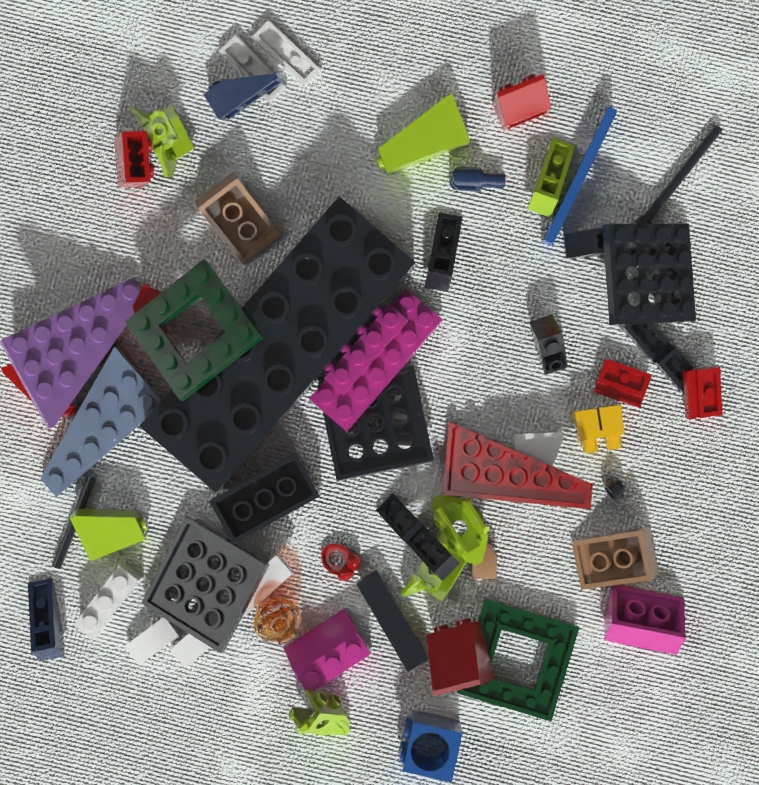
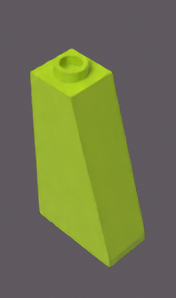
(425, 138)

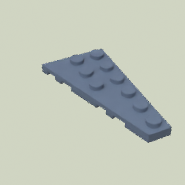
(109, 413)

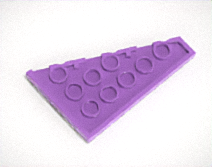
(65, 349)

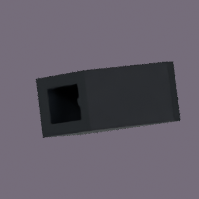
(584, 244)
(549, 344)

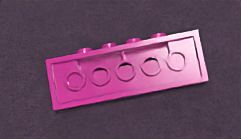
(374, 358)

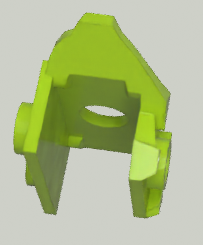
(167, 135)
(473, 542)
(426, 580)
(327, 707)

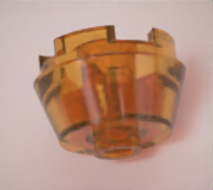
(277, 619)

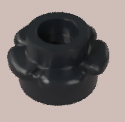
(614, 488)

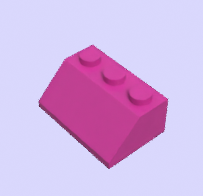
(645, 619)
(327, 650)

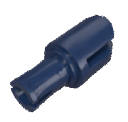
(475, 179)

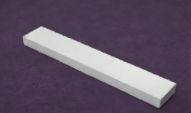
(191, 648)

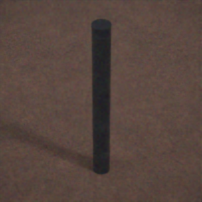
(70, 530)

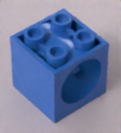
(436, 767)

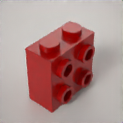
(132, 159)

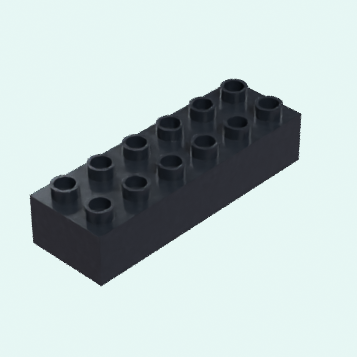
(306, 319)

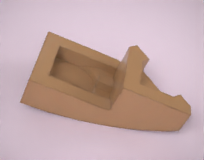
(487, 568)

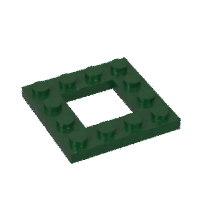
(239, 336)
(560, 643)

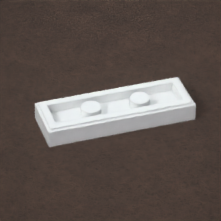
(286, 53)
(248, 63)

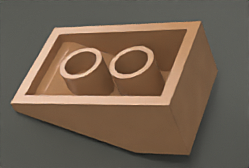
(237, 217)
(616, 558)

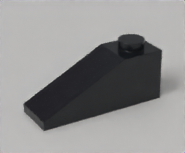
(443, 252)

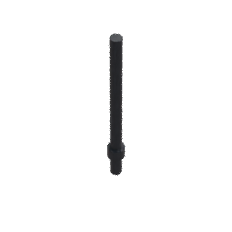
(680, 176)

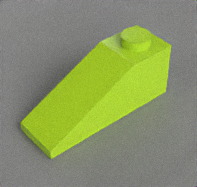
(551, 177)

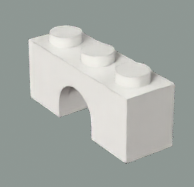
(108, 600)

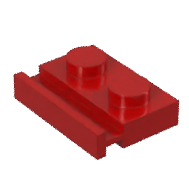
(622, 383)
(702, 392)

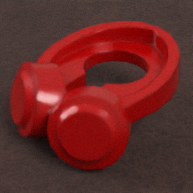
(353, 561)

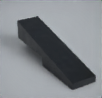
(659, 351)
(417, 537)
(392, 620)

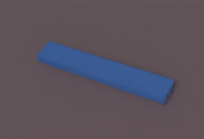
(579, 176)

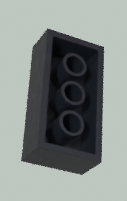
(265, 498)

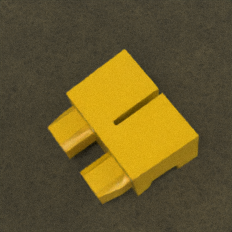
(599, 423)

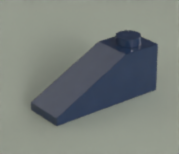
(234, 95)
(45, 621)

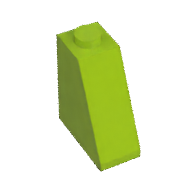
(108, 530)

